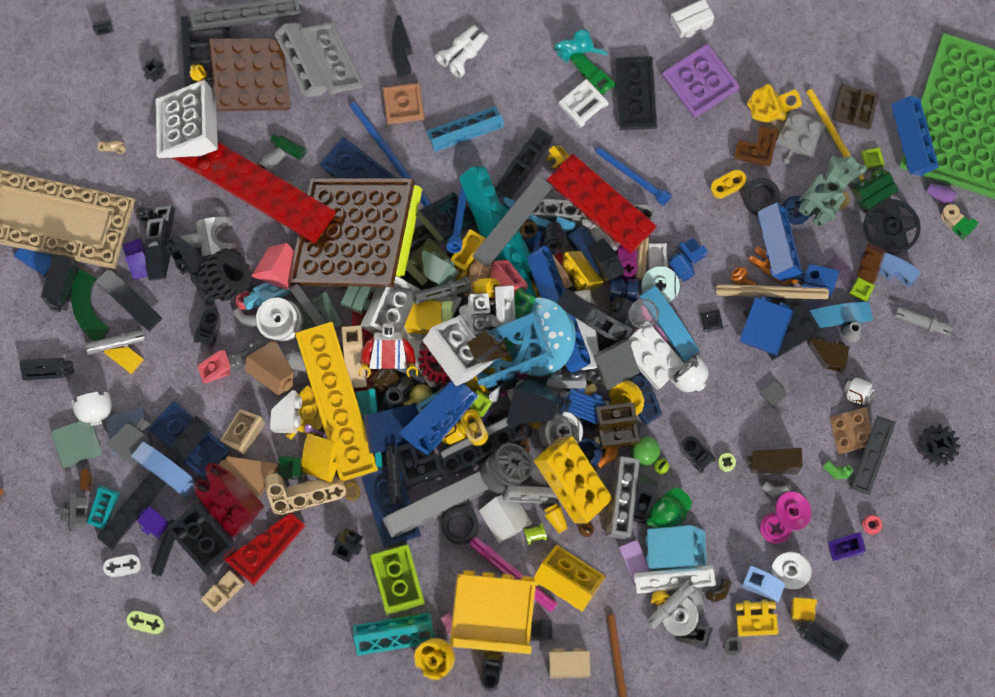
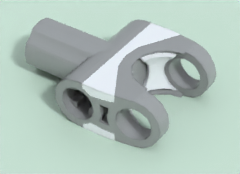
(206, 236)

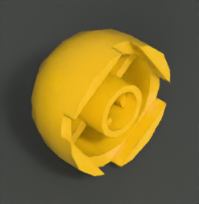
(435, 658)

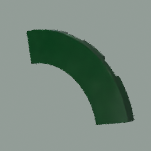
(82, 306)

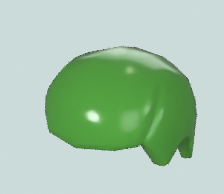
(646, 451)

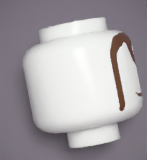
(859, 391)

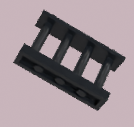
(190, 45)

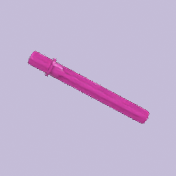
(506, 568)

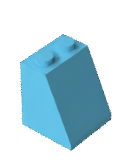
(675, 548)

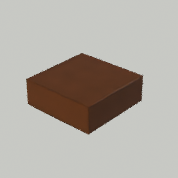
(86, 480)

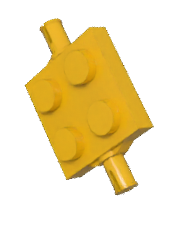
(308, 412)

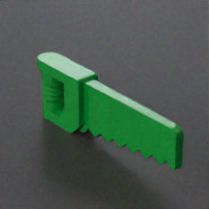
(592, 73)
(521, 310)

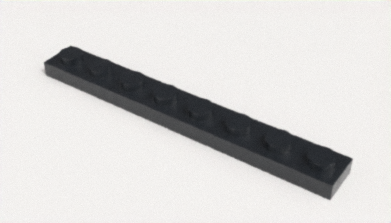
(152, 485)

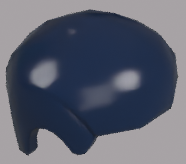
(591, 450)

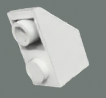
(285, 414)

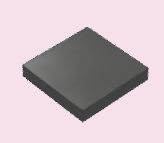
(616, 364)

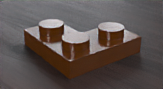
(759, 152)

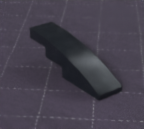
(524, 163)
(129, 300)

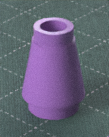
(942, 193)

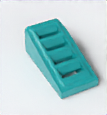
(96, 504)

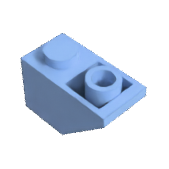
(763, 584)

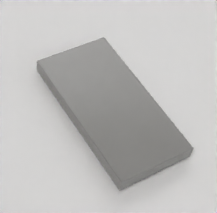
(331, 58)

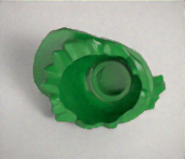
(670, 509)

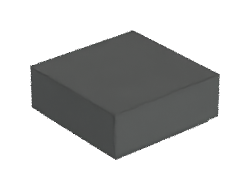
(773, 393)

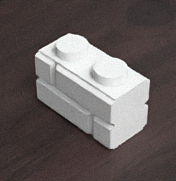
(692, 18)

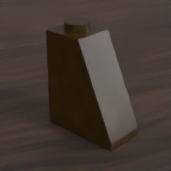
(775, 461)

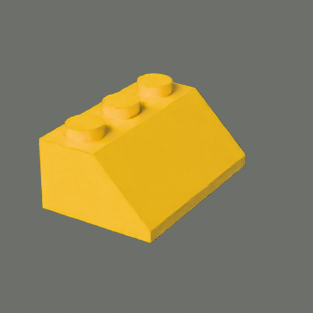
(569, 577)

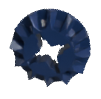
(789, 205)

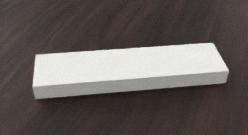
(674, 578)

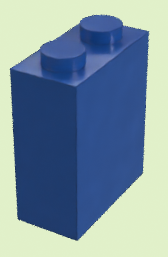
(766, 325)

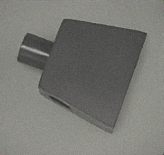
(129, 439)

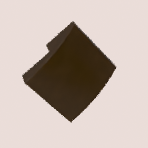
(855, 106)
(617, 425)

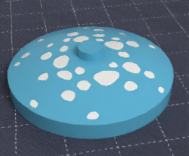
(559, 334)

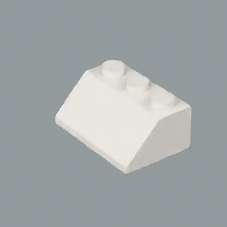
(390, 306)
(450, 348)

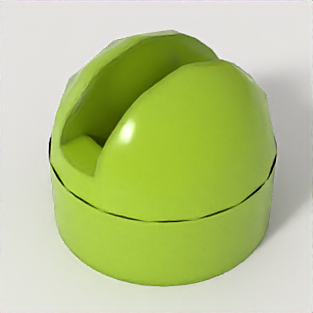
(664, 469)

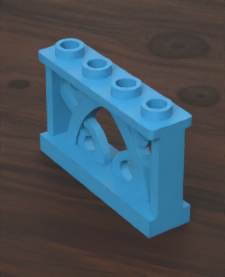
(524, 326)

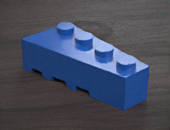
(439, 417)

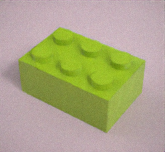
(397, 579)

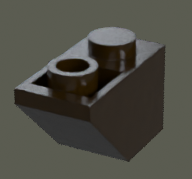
(487, 347)
(830, 355)

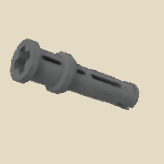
(451, 287)

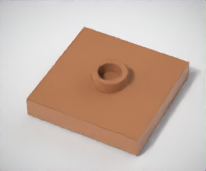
(403, 103)

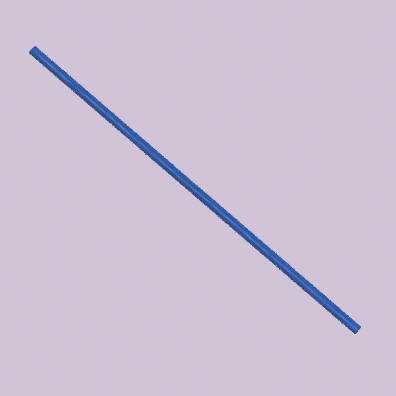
(385, 148)

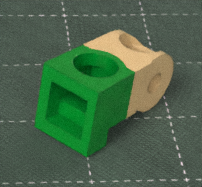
(957, 222)

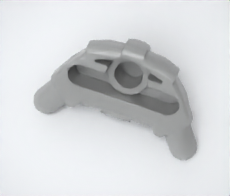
(597, 233)

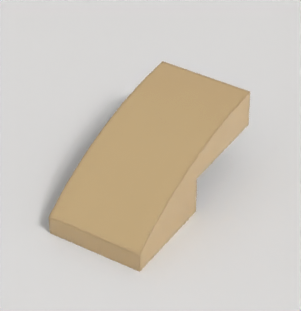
(223, 591)

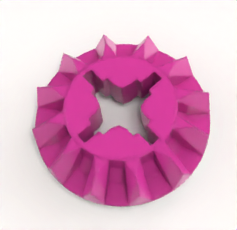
(766, 529)

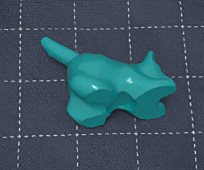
(580, 43)

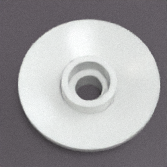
(792, 578)
(676, 624)

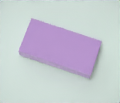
(634, 558)

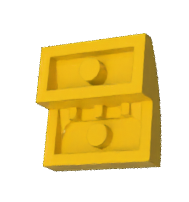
(319, 457)

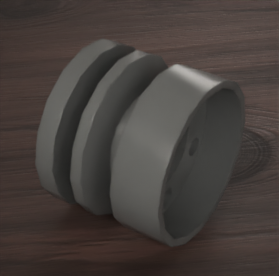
(506, 467)

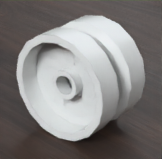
(279, 329)

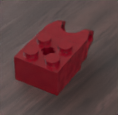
(228, 500)

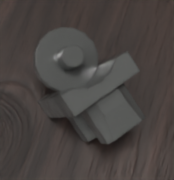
(75, 502)

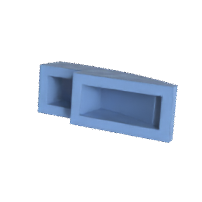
(899, 268)

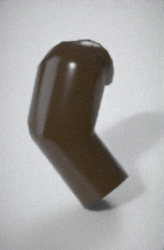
(719, 594)

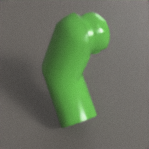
(838, 472)

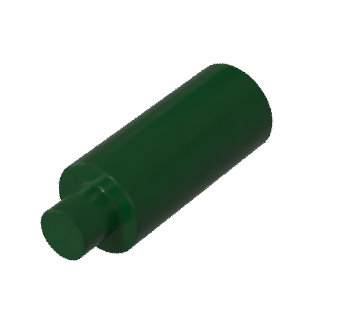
(289, 146)

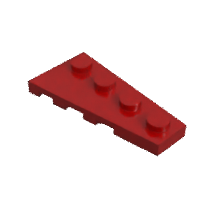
(260, 554)

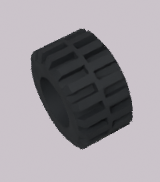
(225, 274)

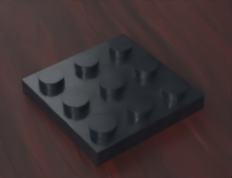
(801, 327)

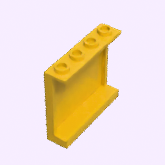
(493, 612)

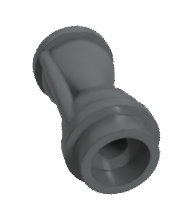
(238, 359)

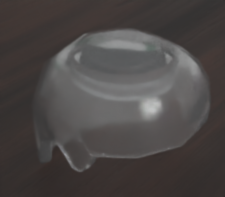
(643, 313)

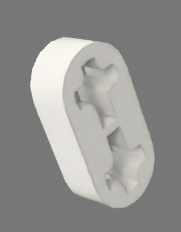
(121, 561)

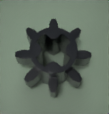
(154, 69)

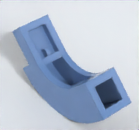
(164, 469)

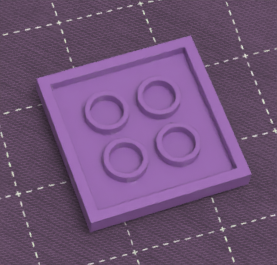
(700, 81)

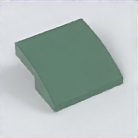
(76, 443)

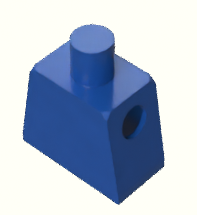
(818, 277)

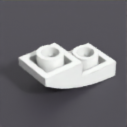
(477, 310)

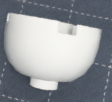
(691, 375)
(92, 407)

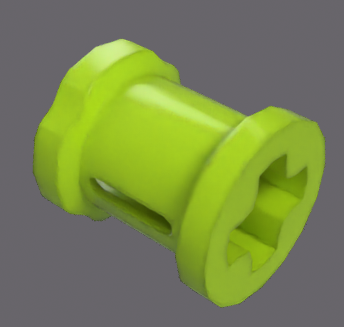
(535, 534)

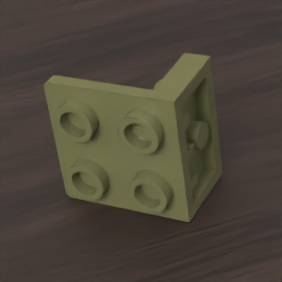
(415, 263)

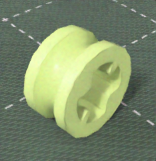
(732, 461)

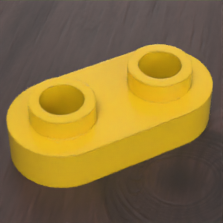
(726, 182)
(475, 428)

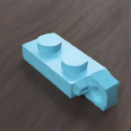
(263, 293)

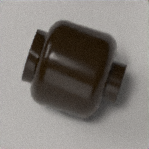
(384, 379)

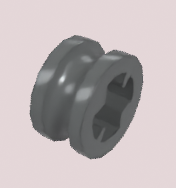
(739, 646)

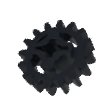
(931, 441)

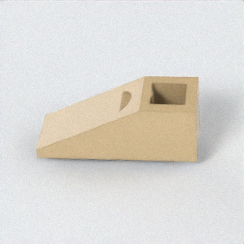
(352, 347)

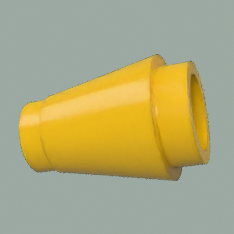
(555, 516)

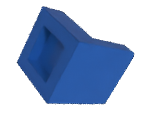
(692, 250)

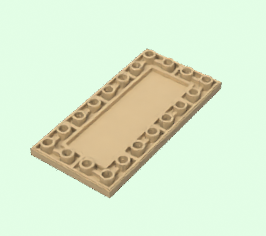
(63, 219)

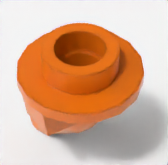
(739, 277)

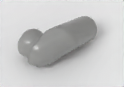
(245, 320)
(592, 376)
(776, 492)

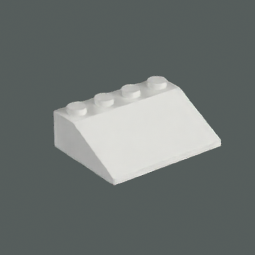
(186, 122)

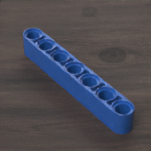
(551, 287)

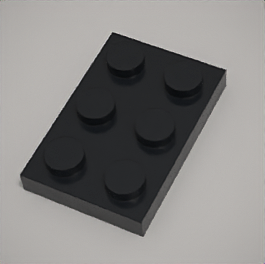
(441, 216)

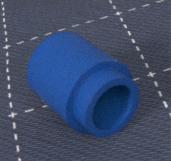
(682, 266)

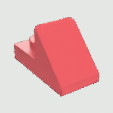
(214, 367)

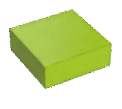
(872, 158)
(862, 289)
(481, 404)

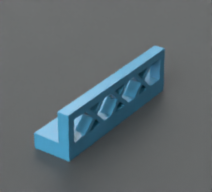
(466, 132)

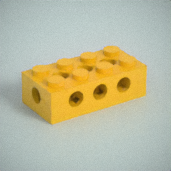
(573, 479)

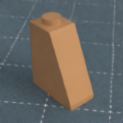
(270, 368)
(251, 472)

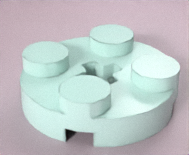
(667, 276)

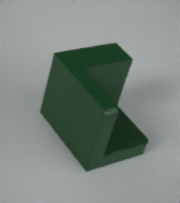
(290, 468)

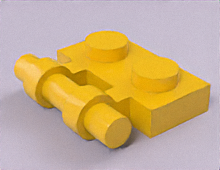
(756, 624)

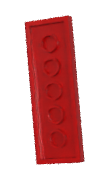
(601, 203)

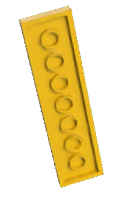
(336, 400)

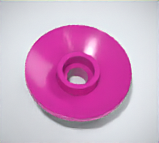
(798, 506)

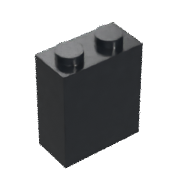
(59, 283)

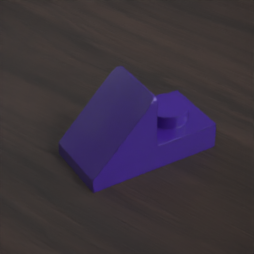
(135, 258)

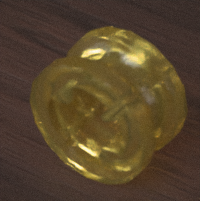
(358, 492)

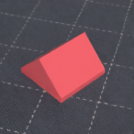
(275, 266)

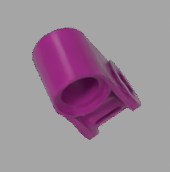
(628, 261)

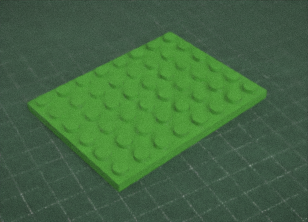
(962, 115)

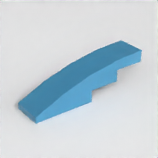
(671, 325)

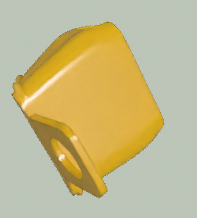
(769, 106)

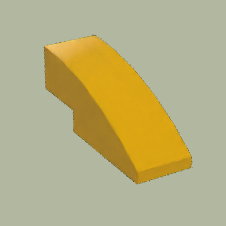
(464, 258)

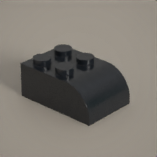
(201, 539)

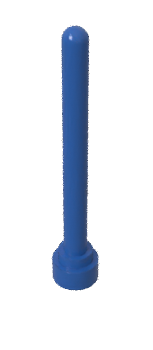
(662, 196)
(455, 243)

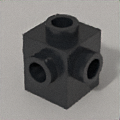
(347, 545)

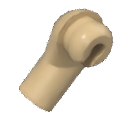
(117, 146)

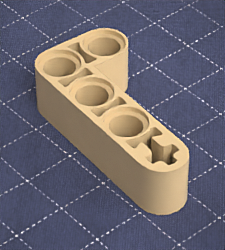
(335, 491)

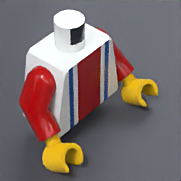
(387, 351)

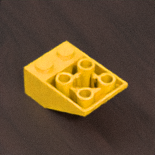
(581, 272)

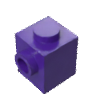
(152, 522)

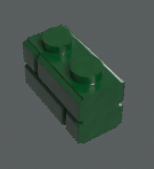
(874, 189)

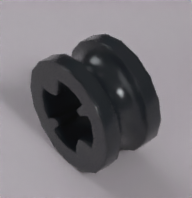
(144, 214)

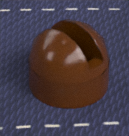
(584, 532)

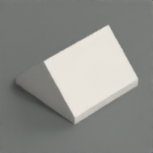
(504, 518)

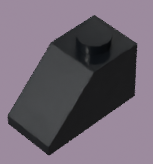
(605, 260)
(644, 499)

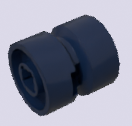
(624, 289)

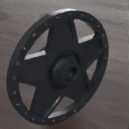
(892, 226)

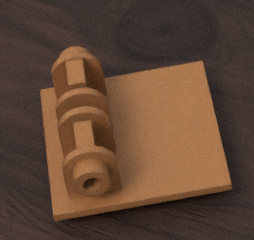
(851, 430)

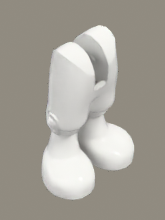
(469, 49)

